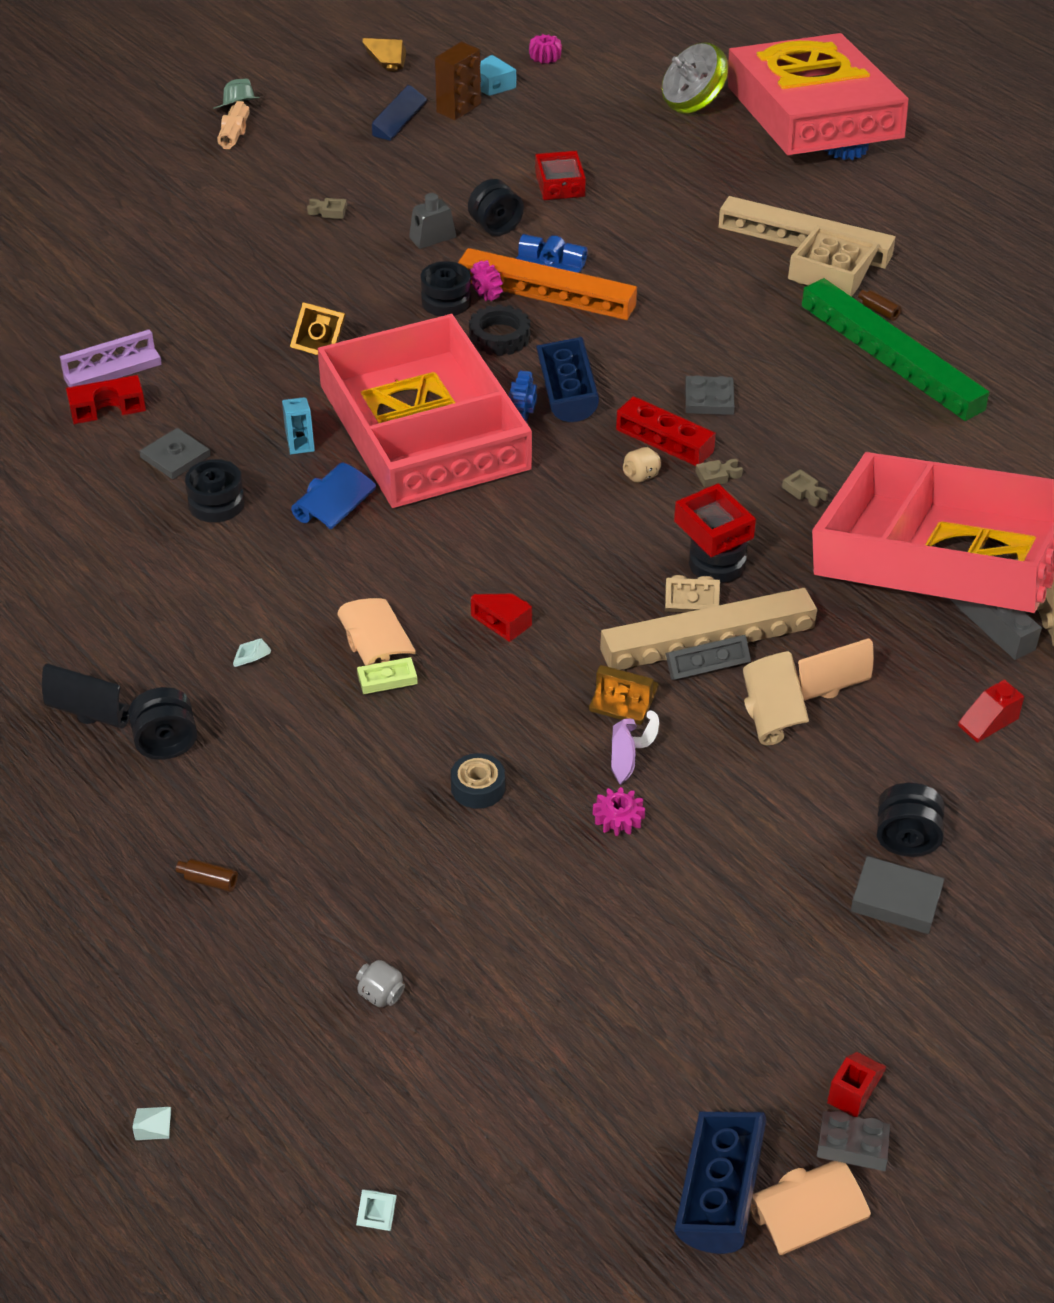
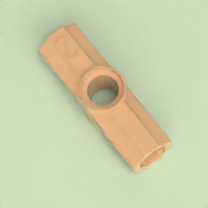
(233, 125)

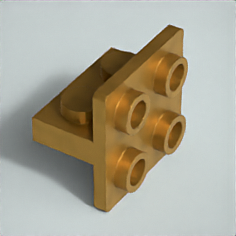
(622, 694)

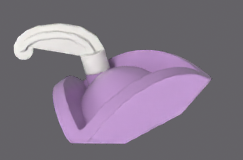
(624, 745)

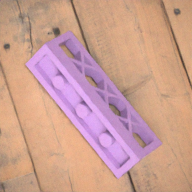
(111, 365)

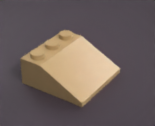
(832, 256)

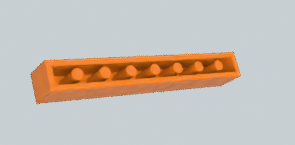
(558, 285)

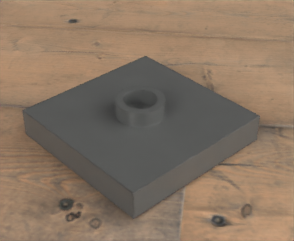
(175, 453)

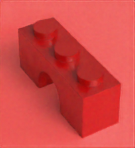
(120, 392)

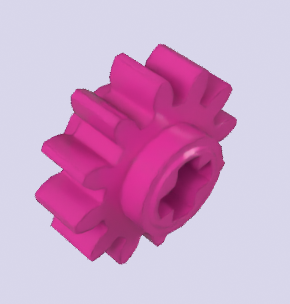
(486, 280)
(618, 811)

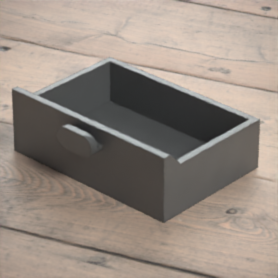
(897, 894)

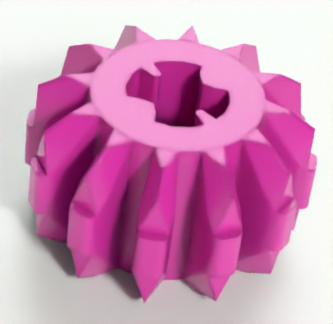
(545, 48)

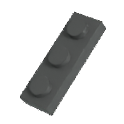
(708, 657)

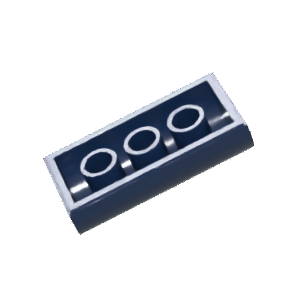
(568, 379)
(720, 1181)

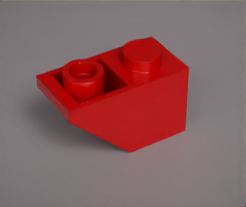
(854, 1083)

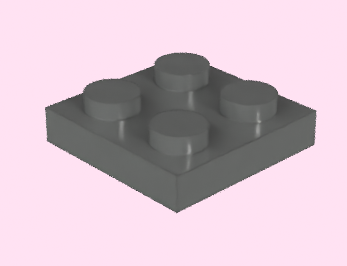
(709, 395)
(854, 1140)

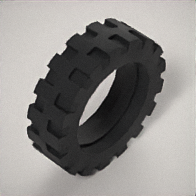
(499, 343)

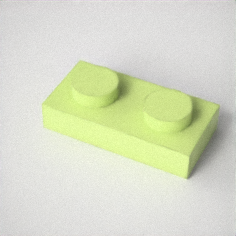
(387, 675)

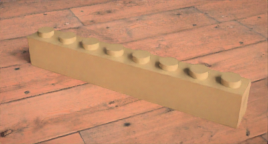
(793, 227)
(756, 618)

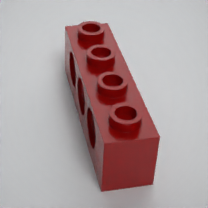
(665, 431)

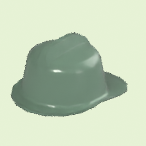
(237, 91)

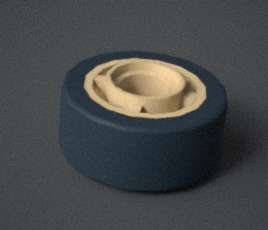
(477, 780)

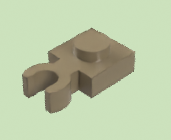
(329, 208)
(715, 472)
(803, 485)

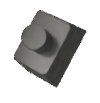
(431, 222)

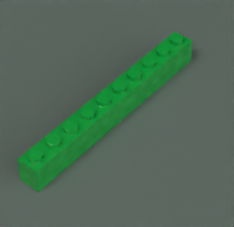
(895, 349)

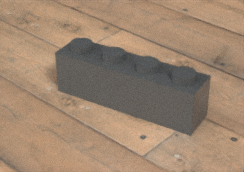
(1007, 627)

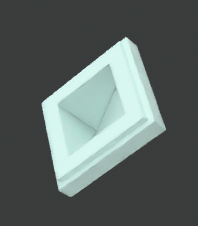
(251, 652)
(152, 1123)
(376, 1210)

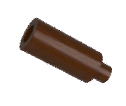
(880, 304)
(208, 874)

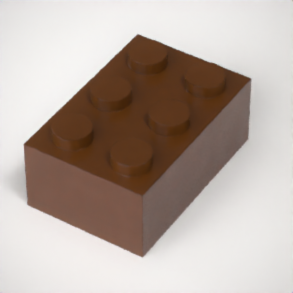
(458, 80)

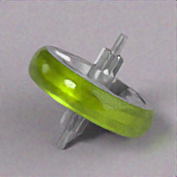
(702, 90)

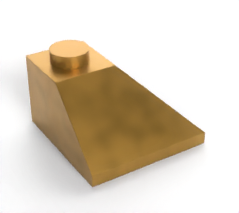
(387, 52)
(316, 328)

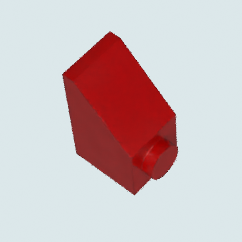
(502, 613)
(992, 711)

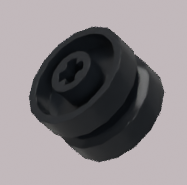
(495, 207)
(445, 288)
(214, 490)
(723, 567)
(162, 723)
(910, 819)

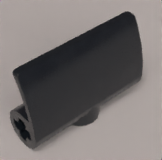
(84, 696)

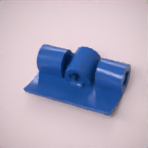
(552, 252)
(333, 496)

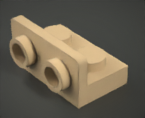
(691, 594)

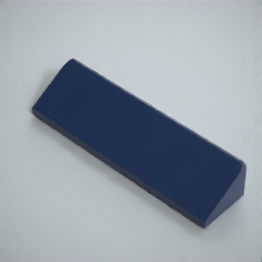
(398, 113)

